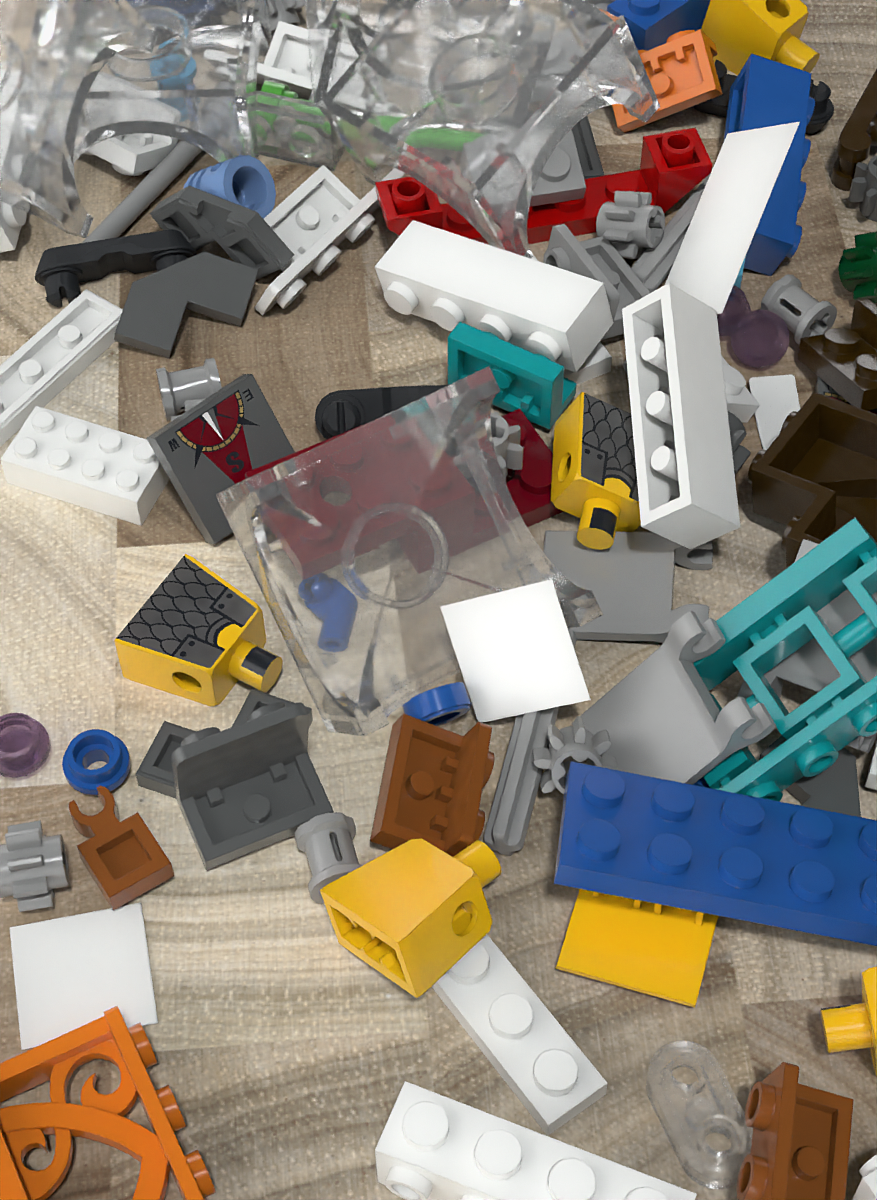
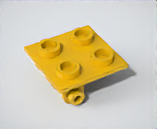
(638, 945)

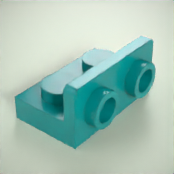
(524, 378)

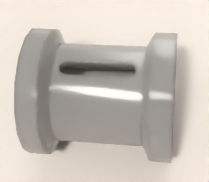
(794, 297)
(187, 385)
(327, 854)

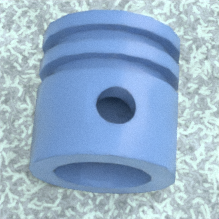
(240, 181)

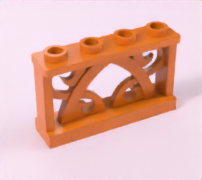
(97, 1118)

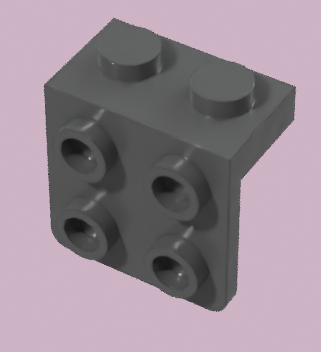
(248, 783)

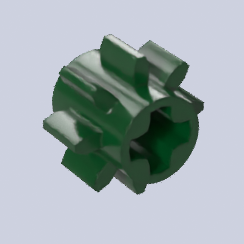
(859, 267)

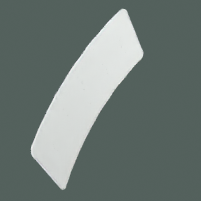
(777, 400)

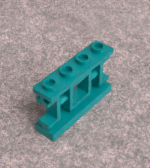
(774, 626)

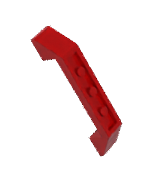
(668, 170)

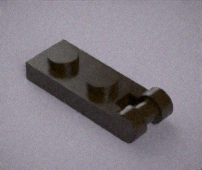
(856, 137)

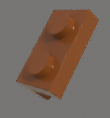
(433, 786)
(796, 1140)

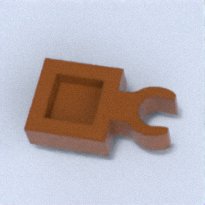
(120, 854)

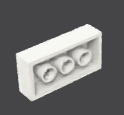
(85, 465)

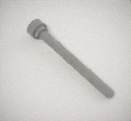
(145, 192)

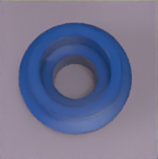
(93, 747)

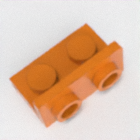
(680, 76)

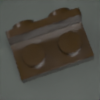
(847, 356)

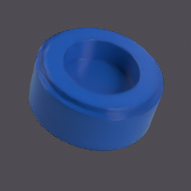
(439, 704)

